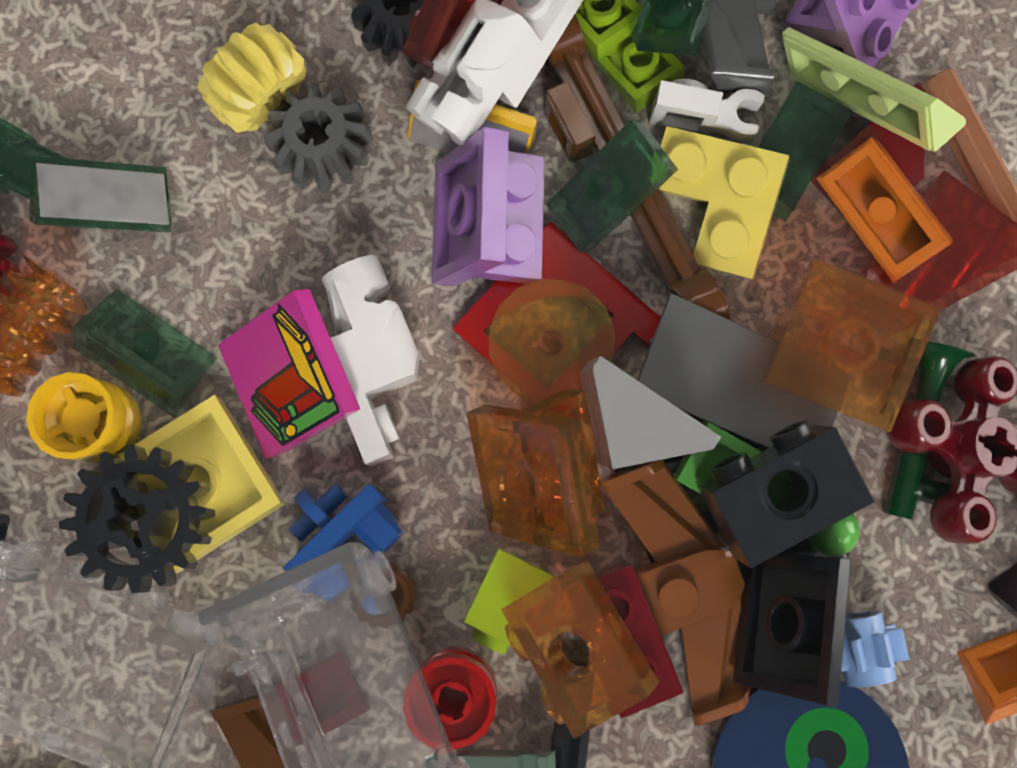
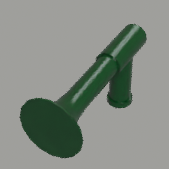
(907, 480)

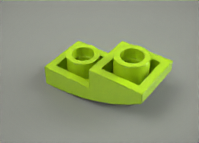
(608, 39)

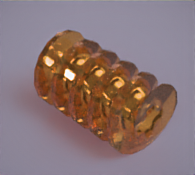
(28, 318)

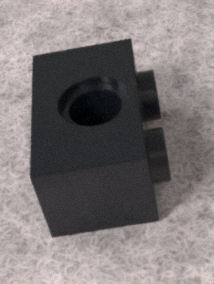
(822, 493)

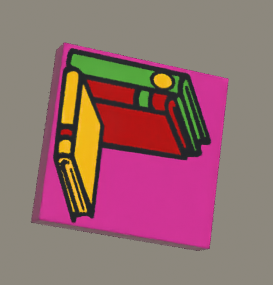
(288, 374)

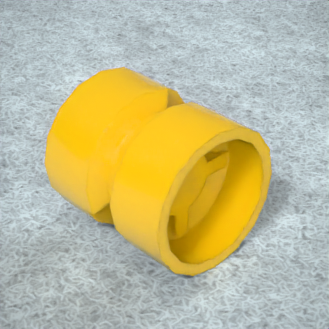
(82, 417)

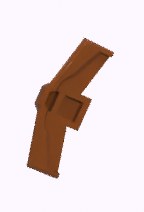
(689, 585)

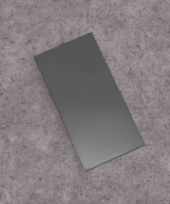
(717, 372)

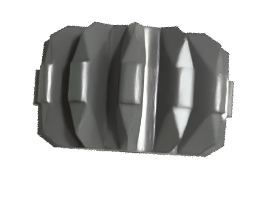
(301, 155)

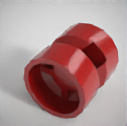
(462, 693)

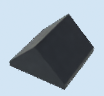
(794, 627)

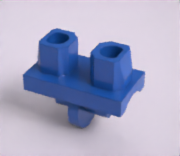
(363, 515)

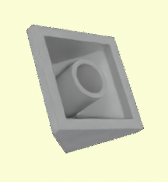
(634, 422)

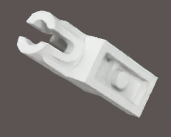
(489, 59)
(372, 350)

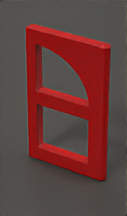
(564, 262)

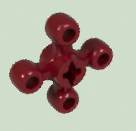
(966, 449)

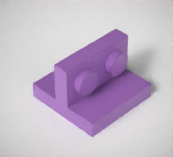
(488, 212)

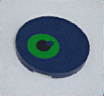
(806, 734)

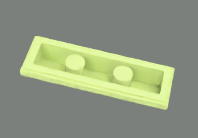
(871, 92)

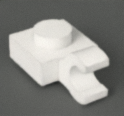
(694, 108)

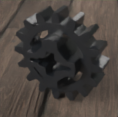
(111, 506)

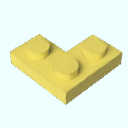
(740, 192)

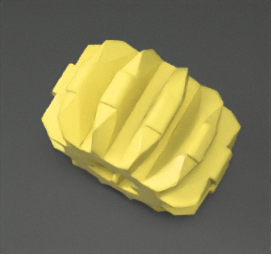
(251, 77)

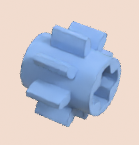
(871, 649)

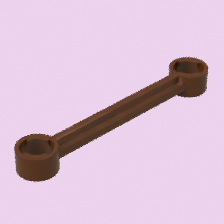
(653, 216)

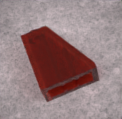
(980, 250)

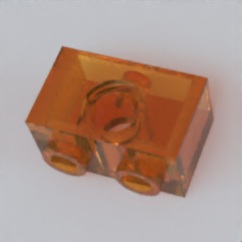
(616, 668)

